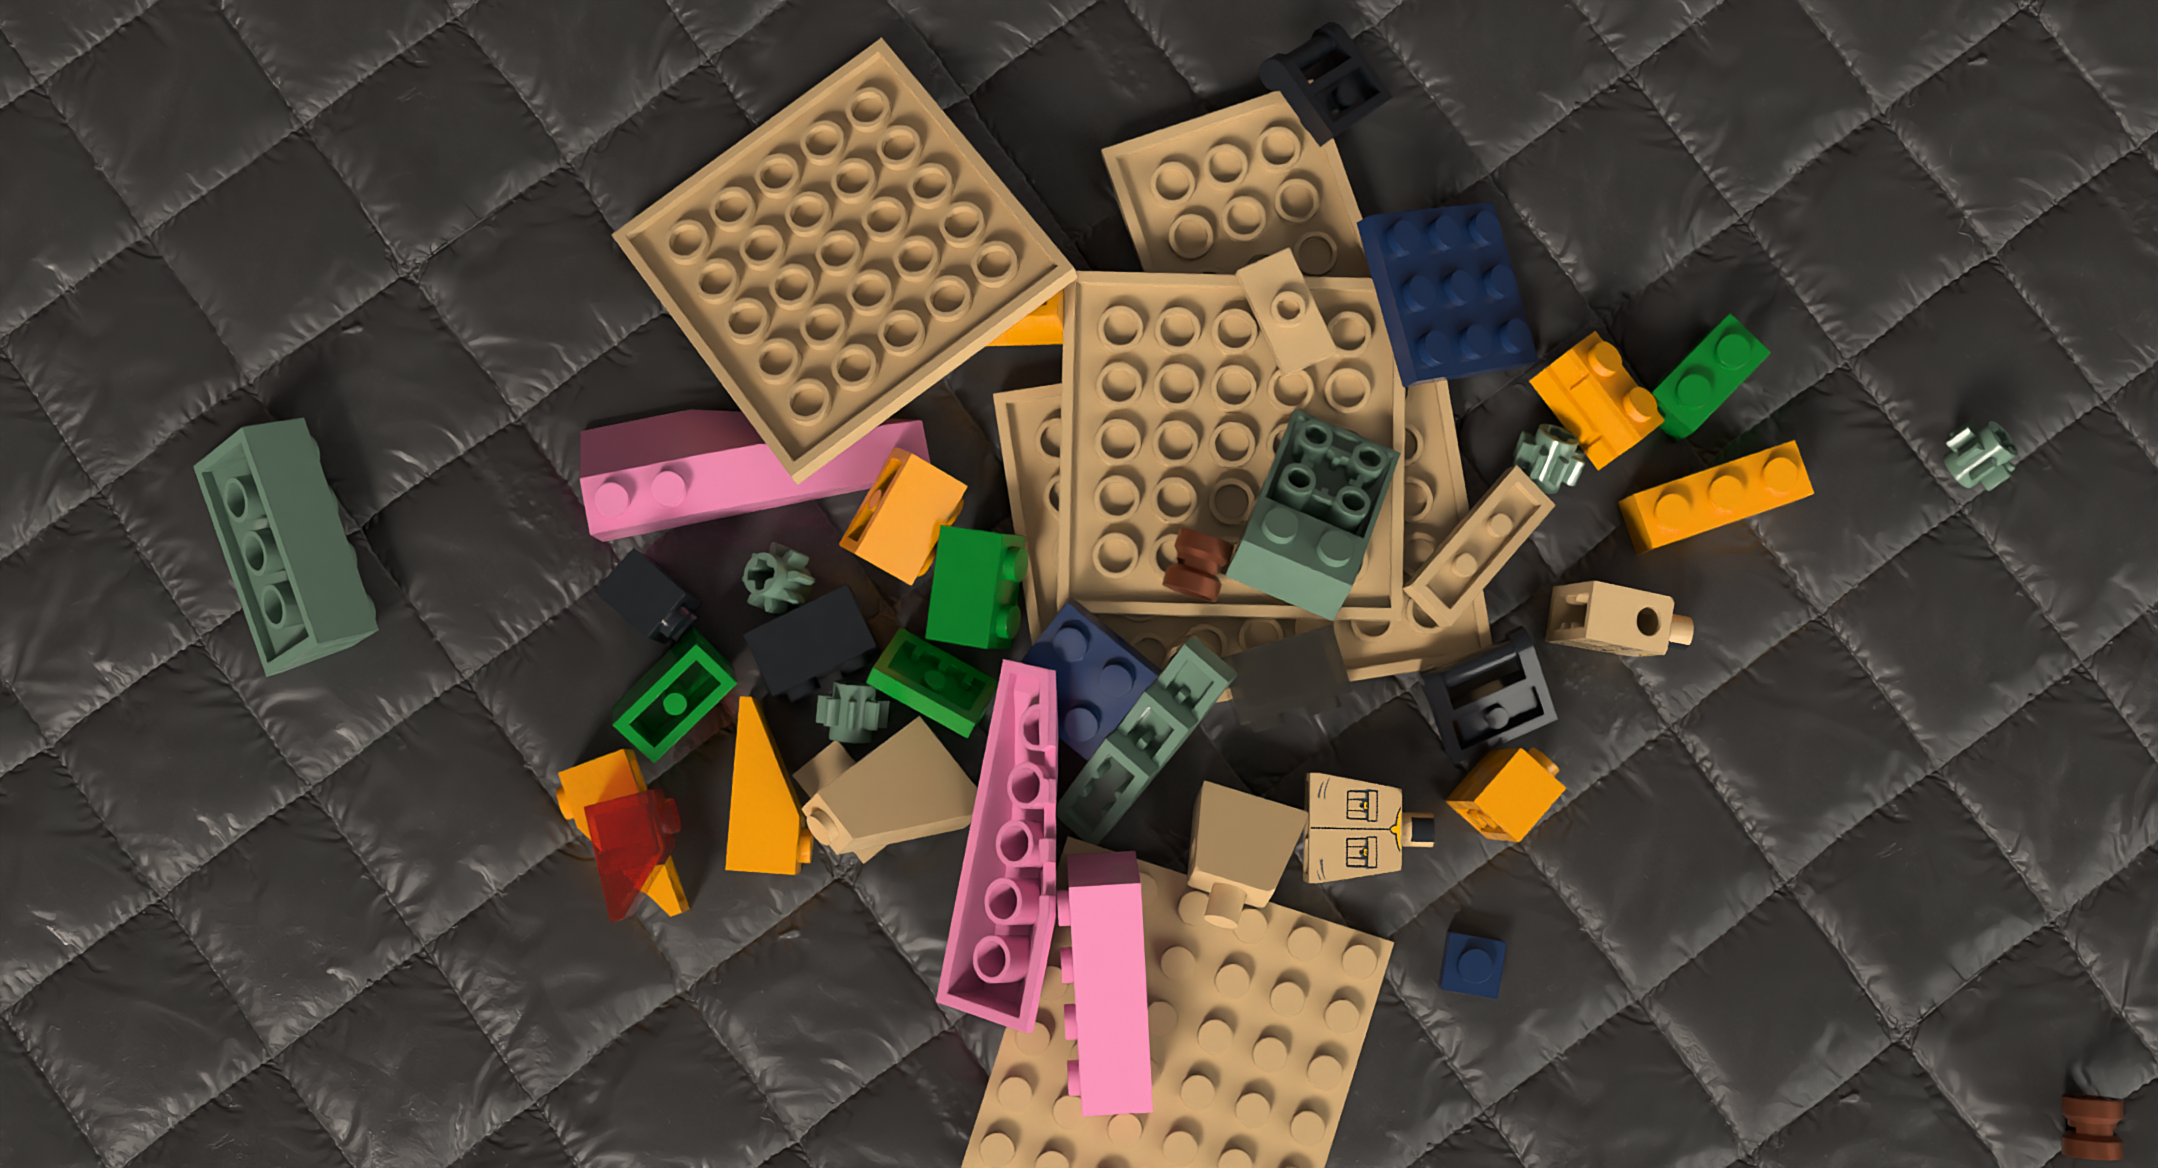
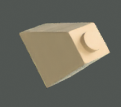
(893, 795)

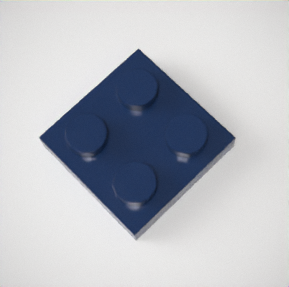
(1095, 676)

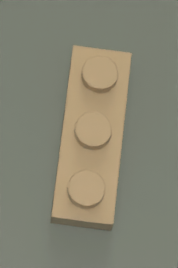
(1478, 546)

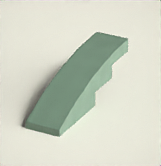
(1144, 741)

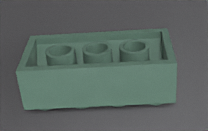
(285, 544)

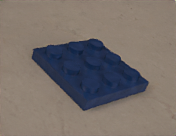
(1447, 292)

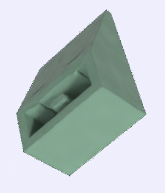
(1314, 515)

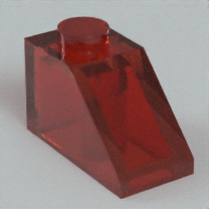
(631, 845)

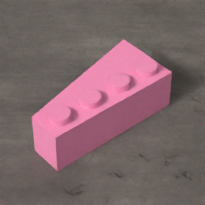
(1108, 984)

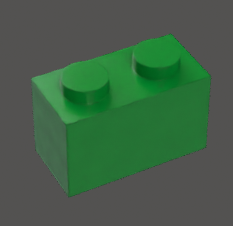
(1706, 376)
(976, 587)
(673, 695)

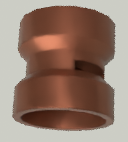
(1198, 563)
(2092, 1127)

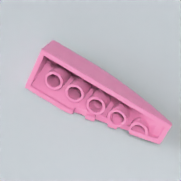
(710, 468)
(1009, 864)

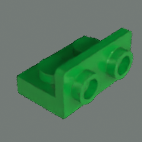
(933, 682)

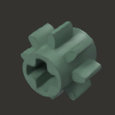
(1980, 454)
(1549, 457)
(778, 579)
(852, 711)

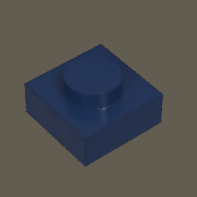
(1472, 964)

